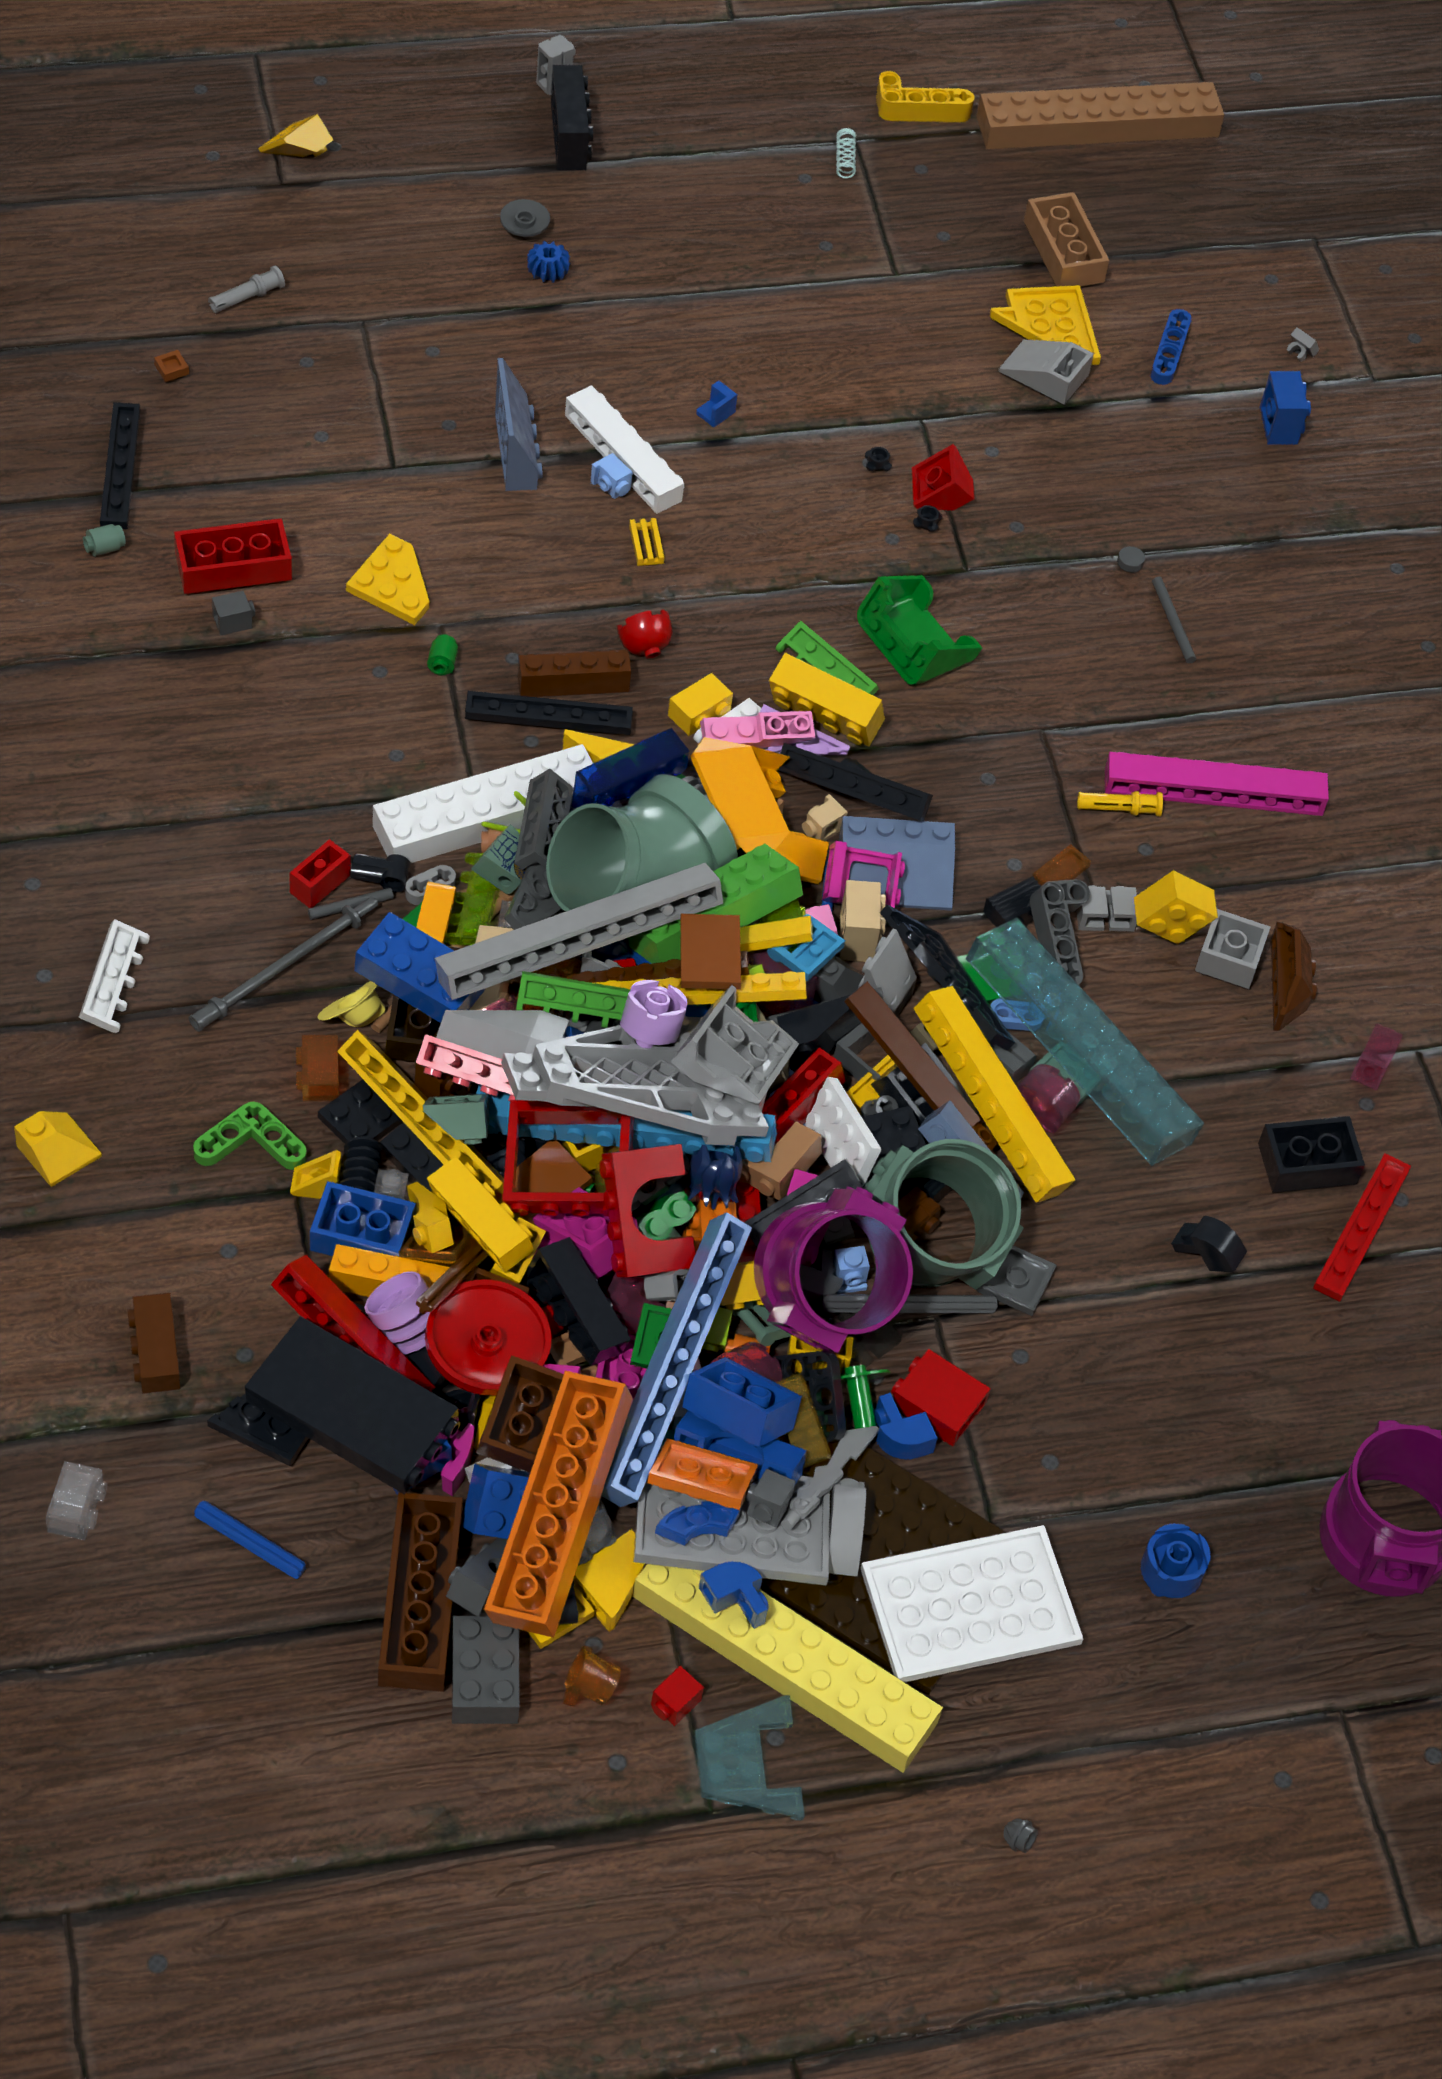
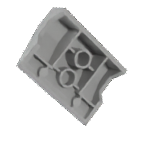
(734, 1052)

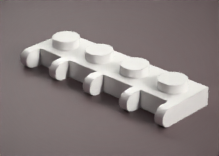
(111, 975)

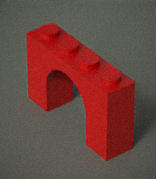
(623, 1176)

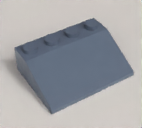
(516, 432)
(925, 849)

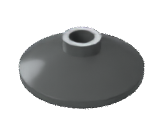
(525, 217)

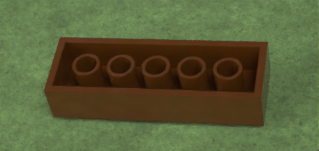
(416, 1600)

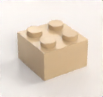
(861, 919)

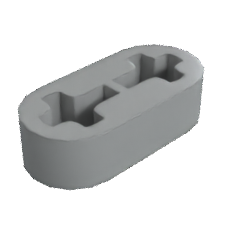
(420, 882)

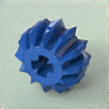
(548, 261)

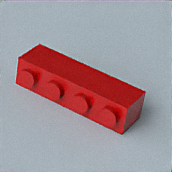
(799, 1092)

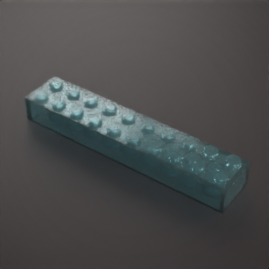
(1084, 1041)

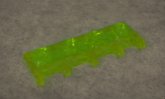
(477, 905)

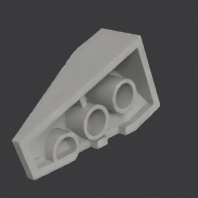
(501, 1030)

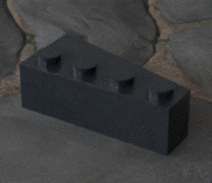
(577, 1301)

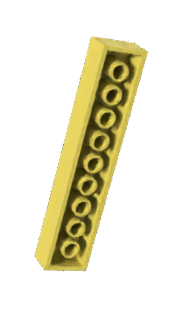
(800, 1663)

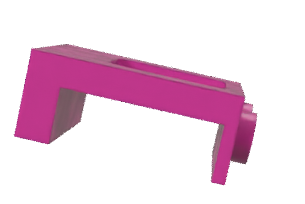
(839, 865)

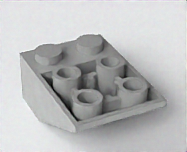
(1049, 367)
(891, 972)

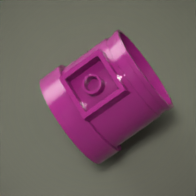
(780, 1256)
(1365, 1545)

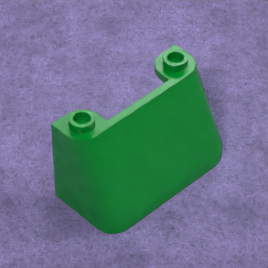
(907, 633)

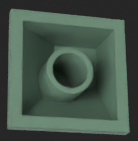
(461, 1115)

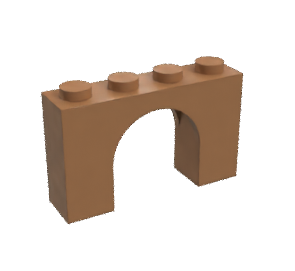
(794, 1151)

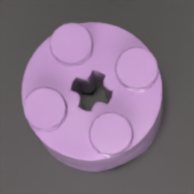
(653, 1013)

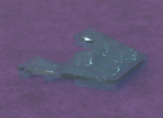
(733, 1760)

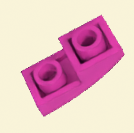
(462, 1452)

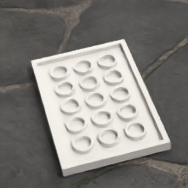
(971, 1604)

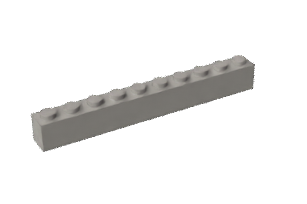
(578, 931)

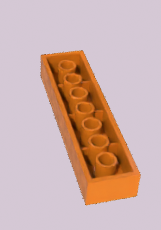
(558, 1504)

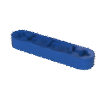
(1170, 346)

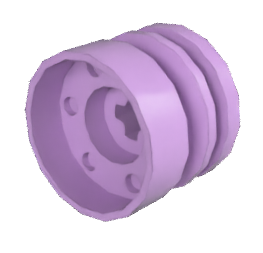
(395, 1311)

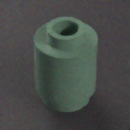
(104, 539)

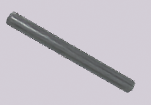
(915, 1303)

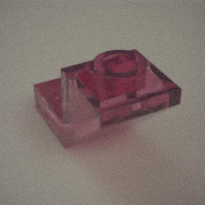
(1376, 1056)

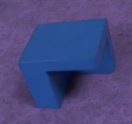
(720, 406)

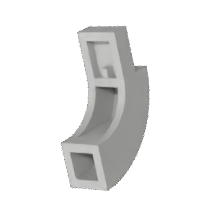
(846, 1526)

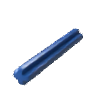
(250, 1539)

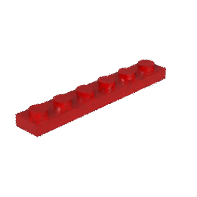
(1362, 1227)

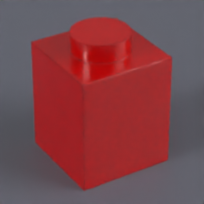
(676, 1696)

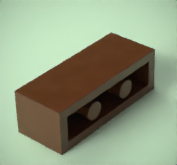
(154, 1343)

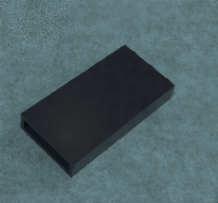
(353, 1405)

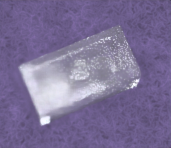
(75, 1501)

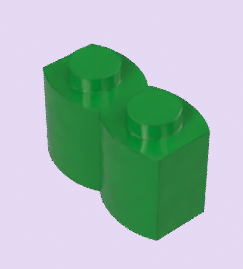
(665, 1214)

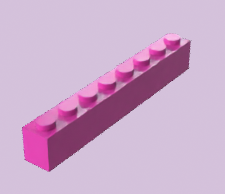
(1218, 783)

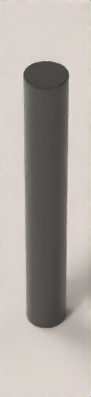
(336, 907)

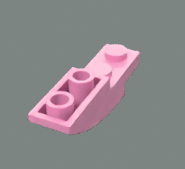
(763, 730)

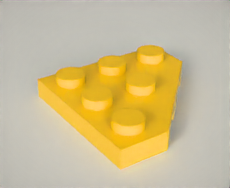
(392, 580)

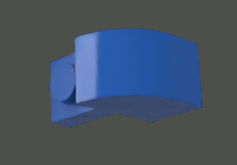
(903, 1437)
(734, 1584)

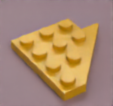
(1049, 315)

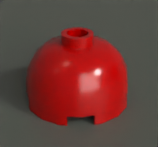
(646, 633)

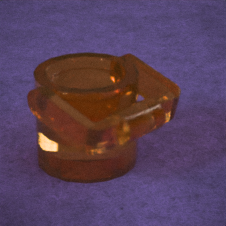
(590, 1678)

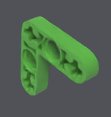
(250, 1128)

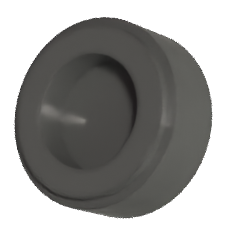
(1131, 559)

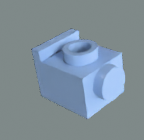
(612, 476)
(853, 1267)

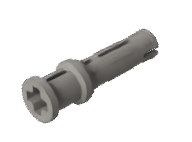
(257, 286)

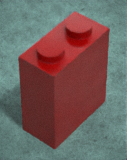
(943, 1392)

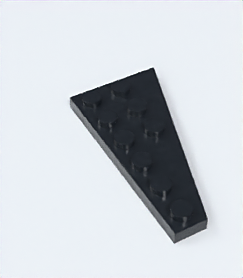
(947, 970)

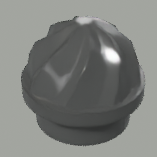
(1020, 1834)

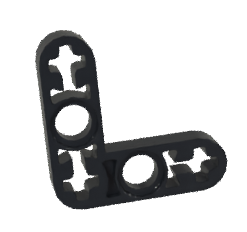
(818, 1380)

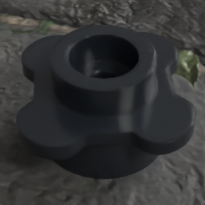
(878, 459)
(927, 518)

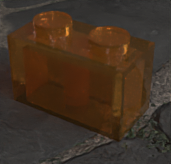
(319, 1067)

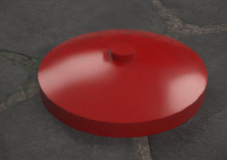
(480, 1329)

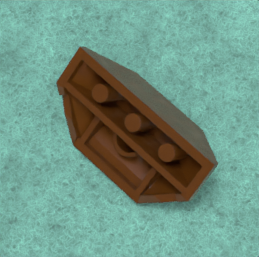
(1290, 974)

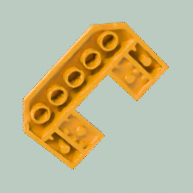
(743, 789)

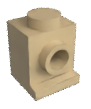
(824, 820)

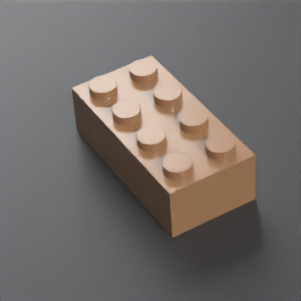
(1066, 240)

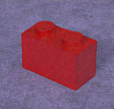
(320, 874)

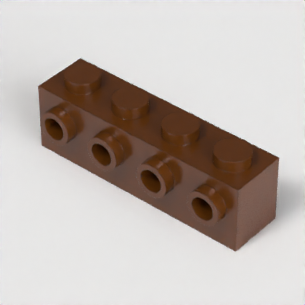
(574, 673)

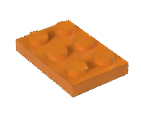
(702, 1474)

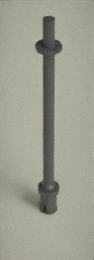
(218, 1007)

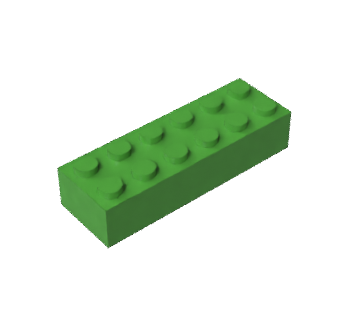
(749, 887)

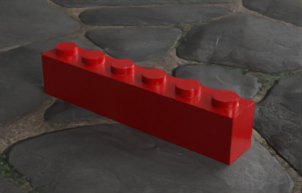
(325, 1305)

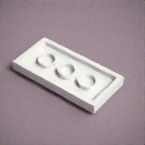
(842, 1130)

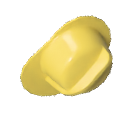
(356, 1008)

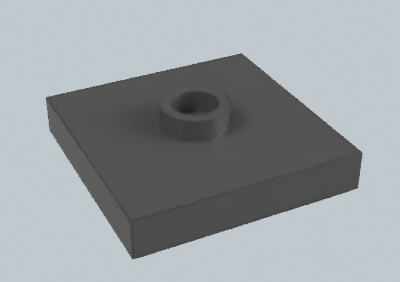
(1020, 1280)

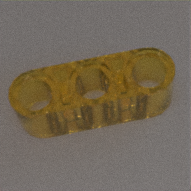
(807, 1429)

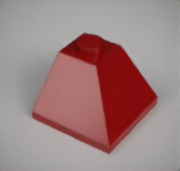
(942, 481)

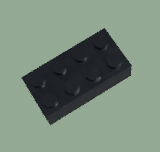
(571, 117)

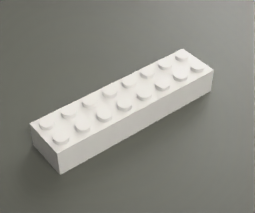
(452, 813)

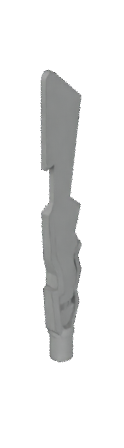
(826, 1476)

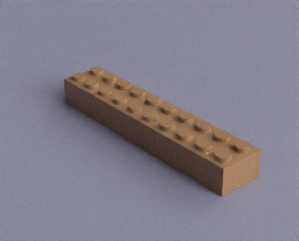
(1099, 115)

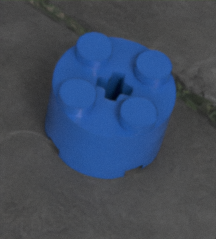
(1175, 1561)

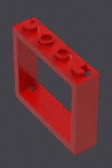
(548, 1113)

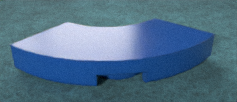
(689, 1522)

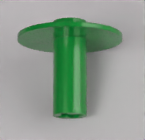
(859, 1393)

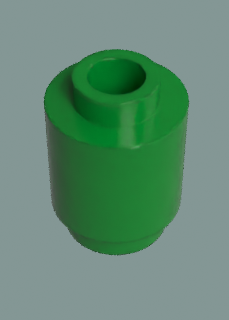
(442, 655)

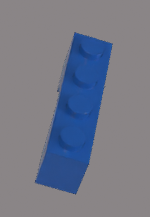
(774, 1455)

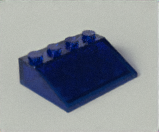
(626, 771)

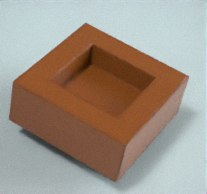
(171, 365)

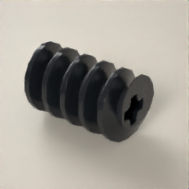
(360, 1163)

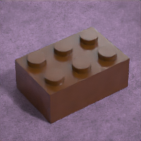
(519, 1414)

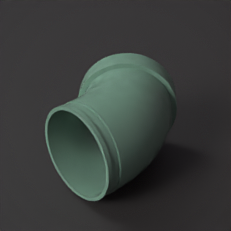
(615, 849)

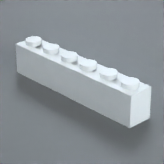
(612, 434)

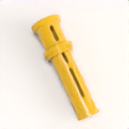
(1134, 803)

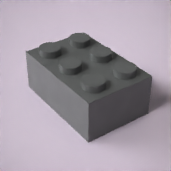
(484, 1672)

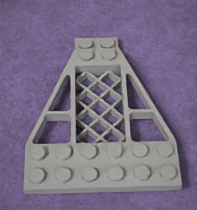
(552, 1078)

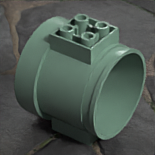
(983, 1185)

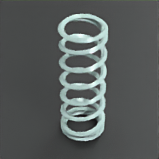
(846, 143)

